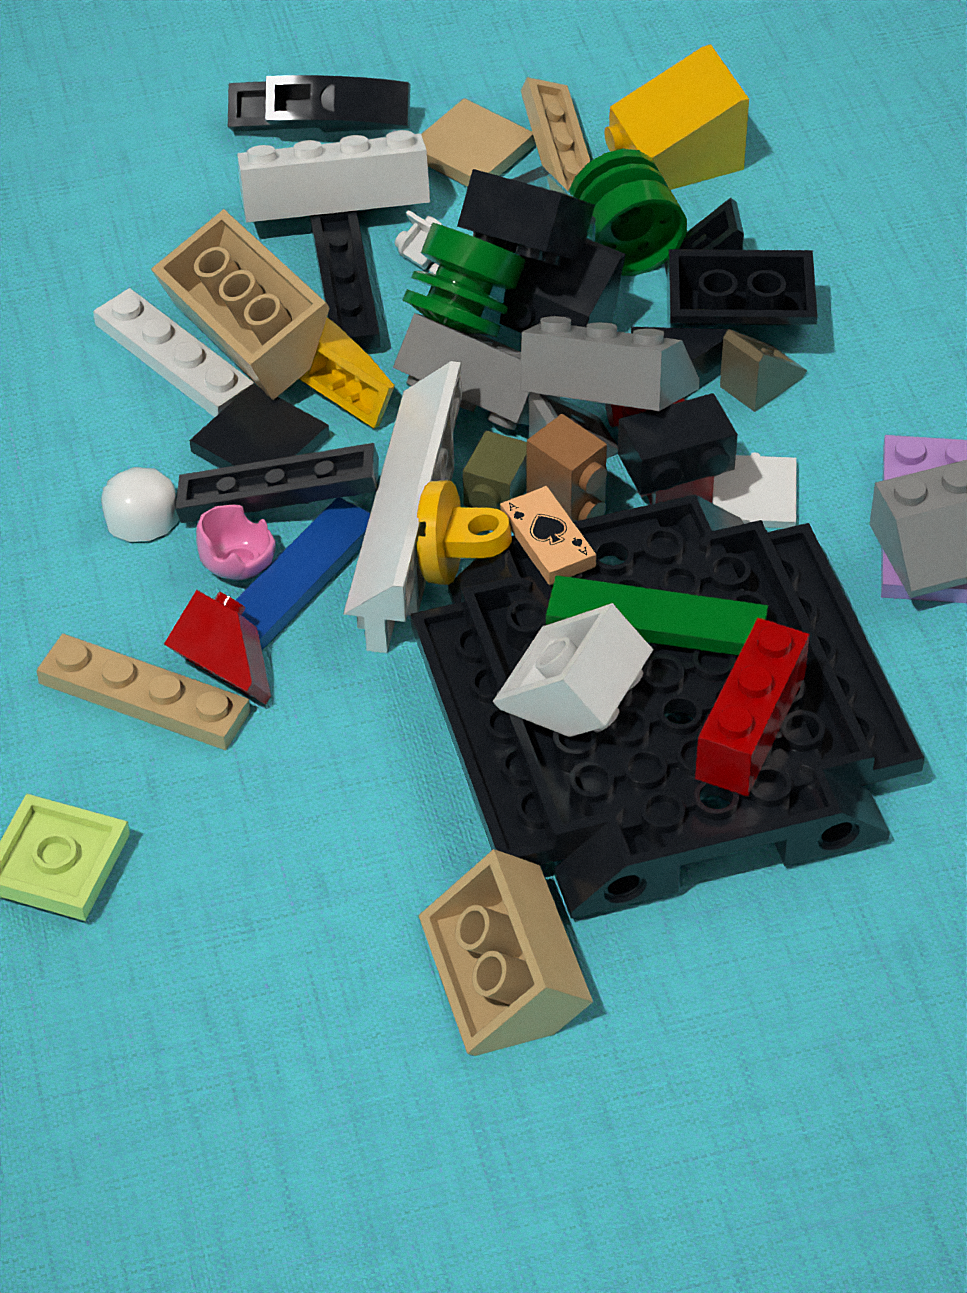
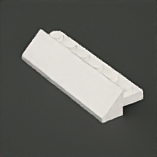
(421, 450)

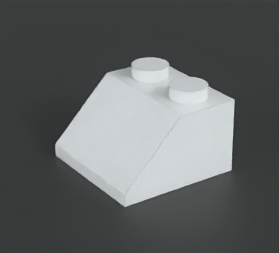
(576, 672)

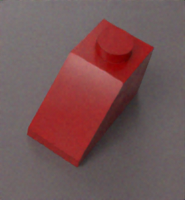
(221, 643)

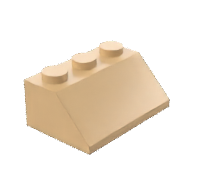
(504, 955)

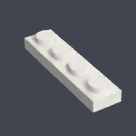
(171, 351)

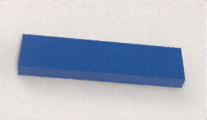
(304, 568)

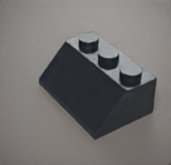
(741, 287)

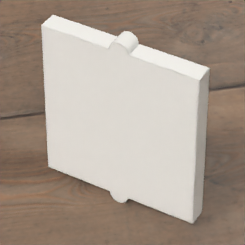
(759, 490)

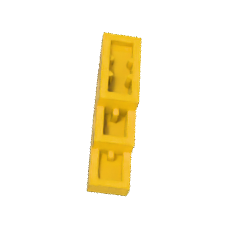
(349, 376)

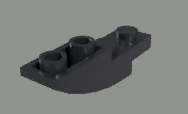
(319, 102)

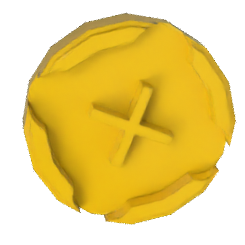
(453, 532)

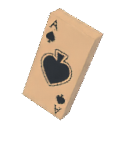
(548, 535)

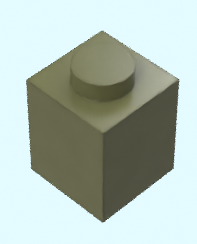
(495, 471)

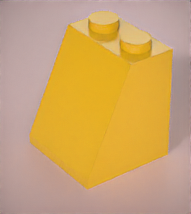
(685, 120)

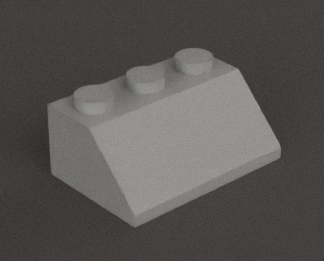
(605, 364)
(487, 368)
(924, 527)

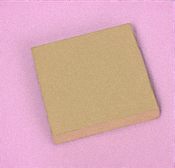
(474, 139)

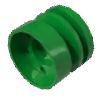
(632, 208)
(464, 280)

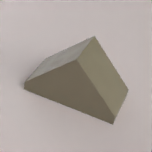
(755, 370)

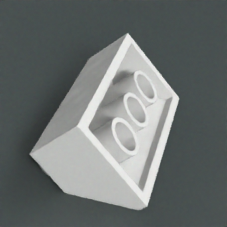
(333, 176)

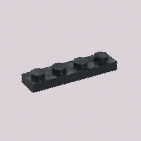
(345, 276)
(280, 481)

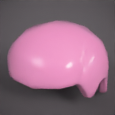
(233, 544)

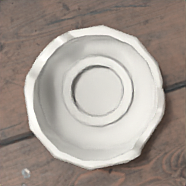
(139, 504)

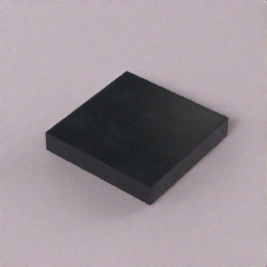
(258, 430)

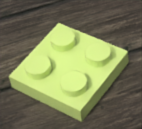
(58, 856)

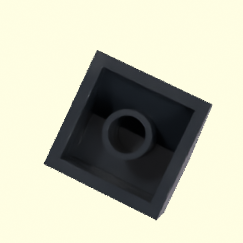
(575, 290)

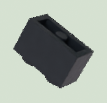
(677, 444)

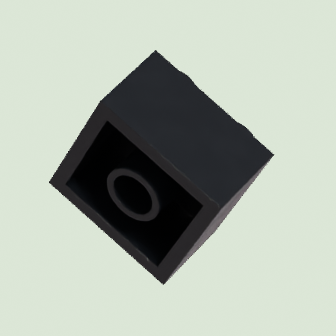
(525, 218)

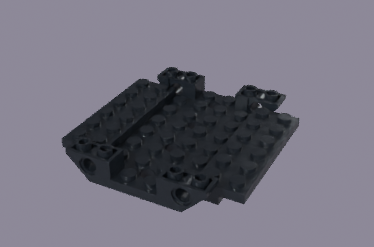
(628, 797)

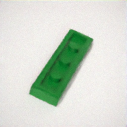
(661, 614)

